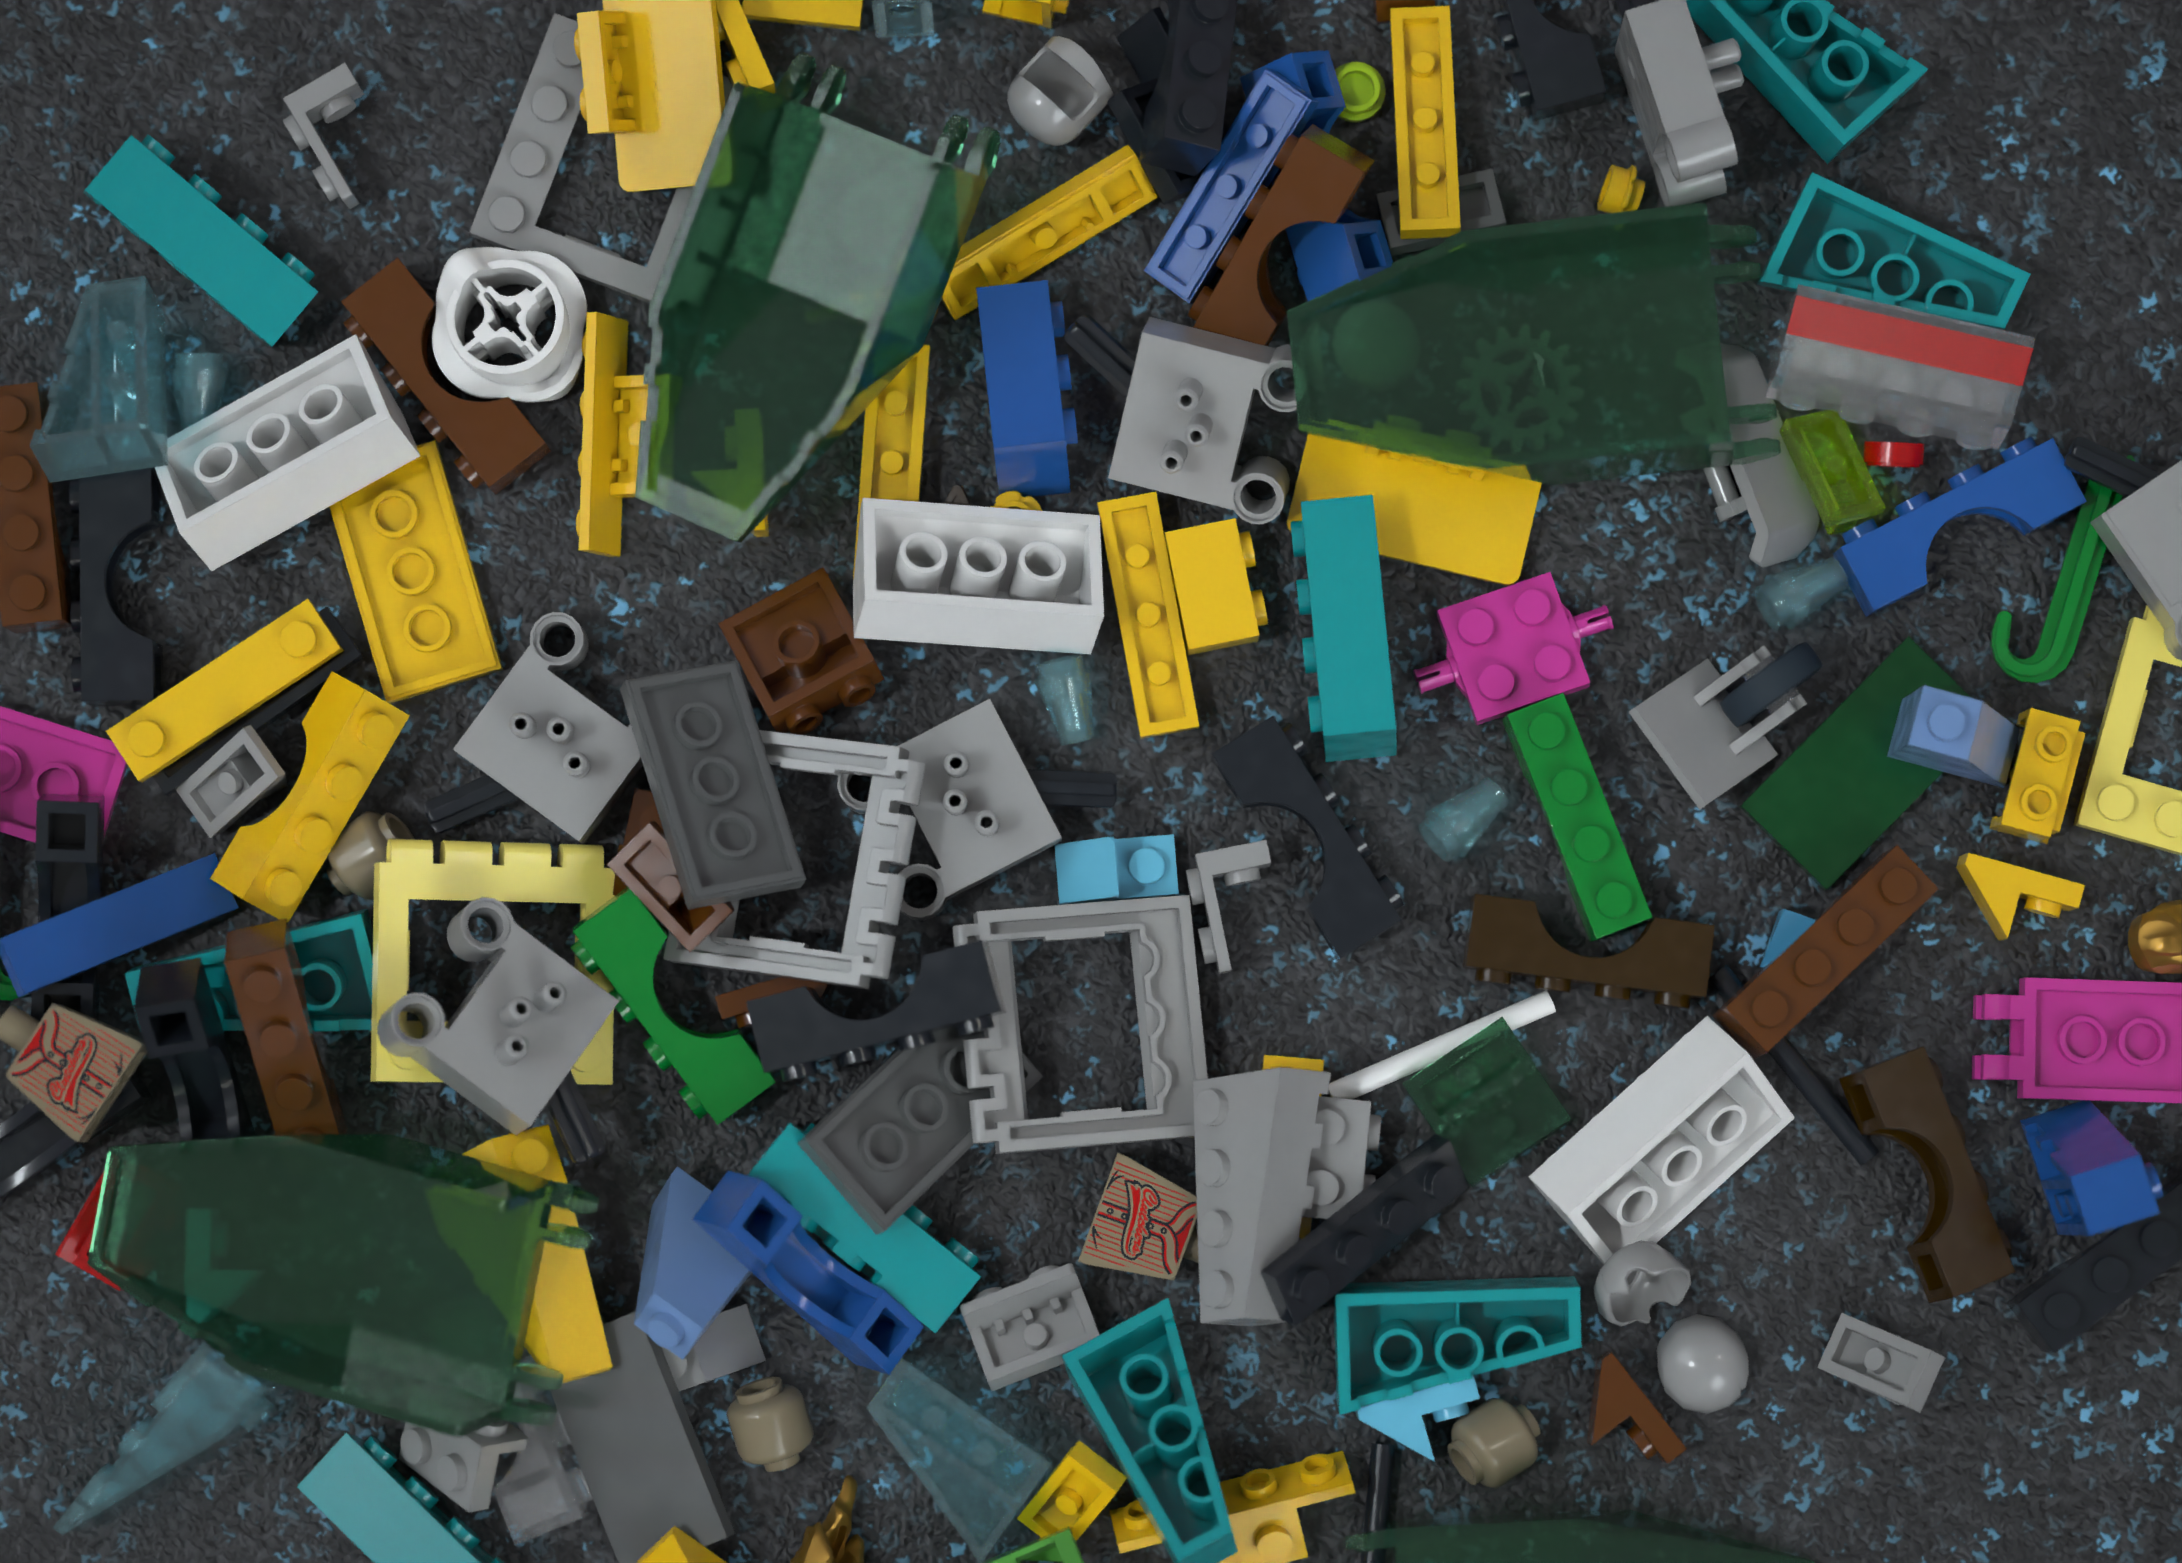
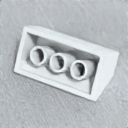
(284, 453)
(978, 576)
(1663, 1143)

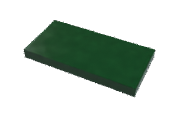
(1839, 783)

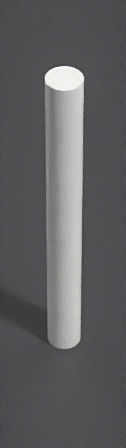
(1430, 1051)

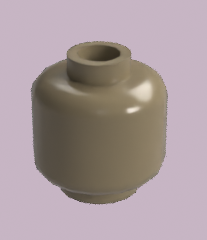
(360, 847)
(770, 1423)
(1494, 1443)

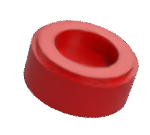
(1893, 454)

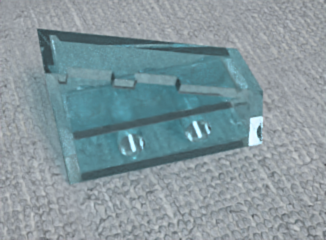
(112, 390)
(959, 1453)

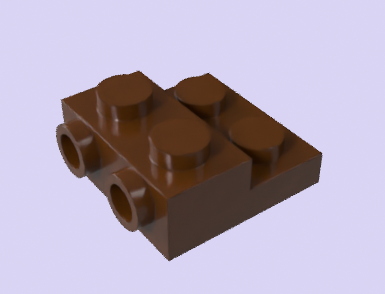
(802, 654)

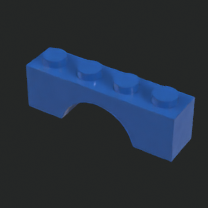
(1325, 251)
(2023, 491)
(836, 1302)

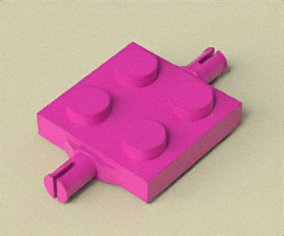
(1513, 648)

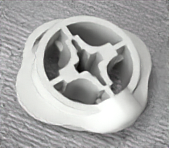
(472, 277)

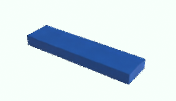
(1228, 184)
(114, 926)

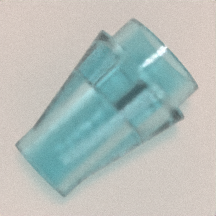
(198, 385)
(1796, 593)
(1067, 695)
(1461, 820)

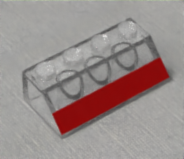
(1898, 368)

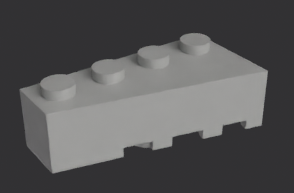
(1251, 1183)

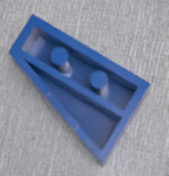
(1026, 386)
(2089, 1171)

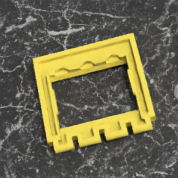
(2115, 801)
(467, 875)

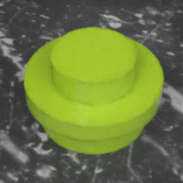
(1361, 90)

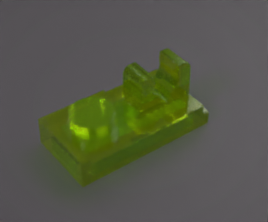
(1832, 469)

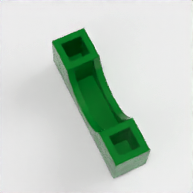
(1578, 817)
(717, 1067)

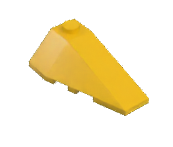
(564, 1315)

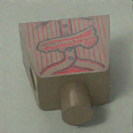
(70, 1065)
(1142, 1223)

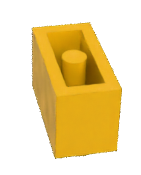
(1214, 587)

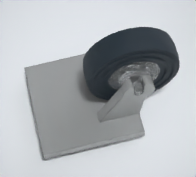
(1708, 732)

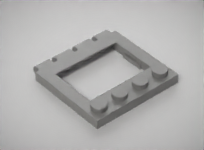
(529, 166)
(875, 892)
(1166, 1021)

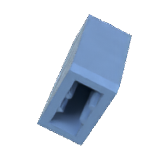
(1954, 736)
(684, 1269)

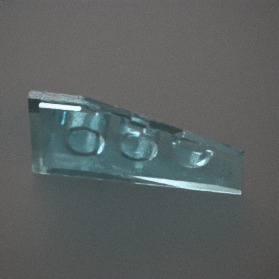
(196, 1412)

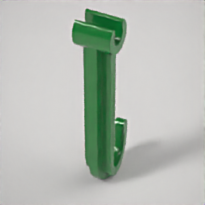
(2068, 600)

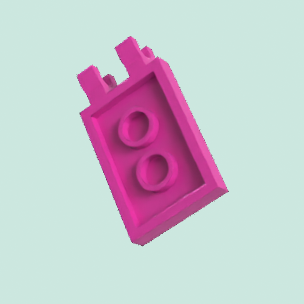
(51, 759)
(2088, 1040)

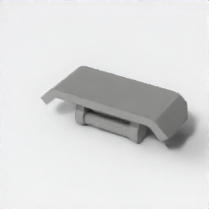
(1770, 487)

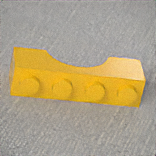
(346, 744)

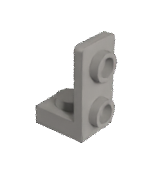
(327, 99)
(1238, 866)

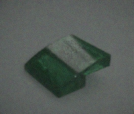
(1487, 1101)

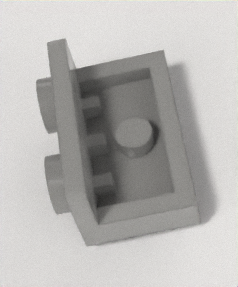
(1340, 1162)
(1029, 1324)
(460, 1465)

